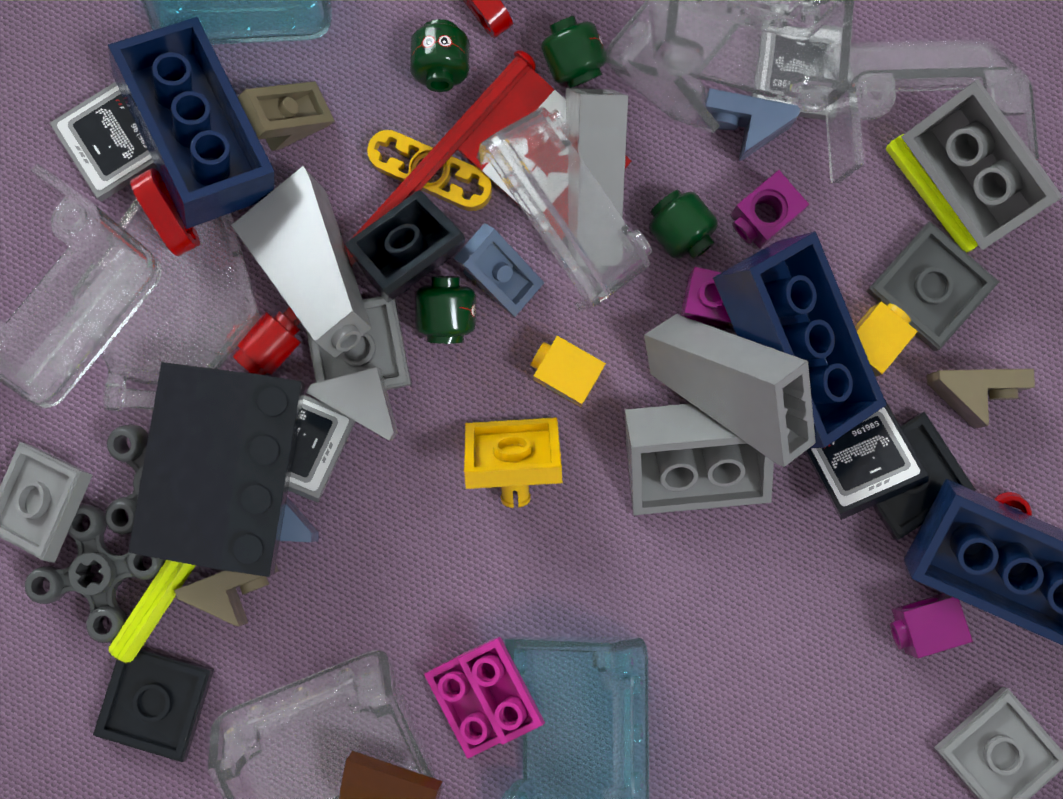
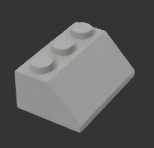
(981, 165)
(691, 462)

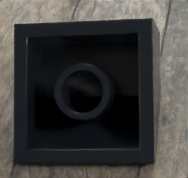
(405, 245)

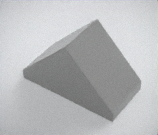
(361, 398)

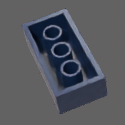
(191, 121)
(795, 306)
(992, 559)

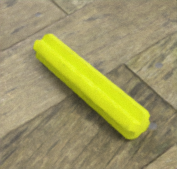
(930, 193)
(149, 610)

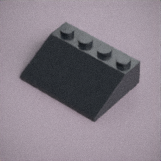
(217, 468)

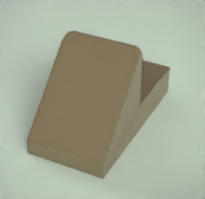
(286, 112)
(968, 390)
(219, 594)

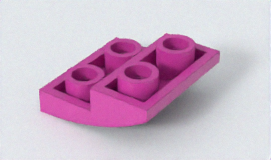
(484, 697)

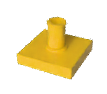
(512, 456)

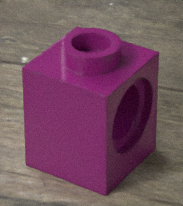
(777, 193)
(703, 300)
(930, 626)

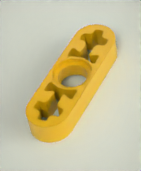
(465, 172)

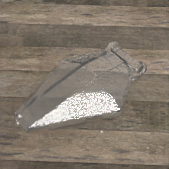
(189, 317)

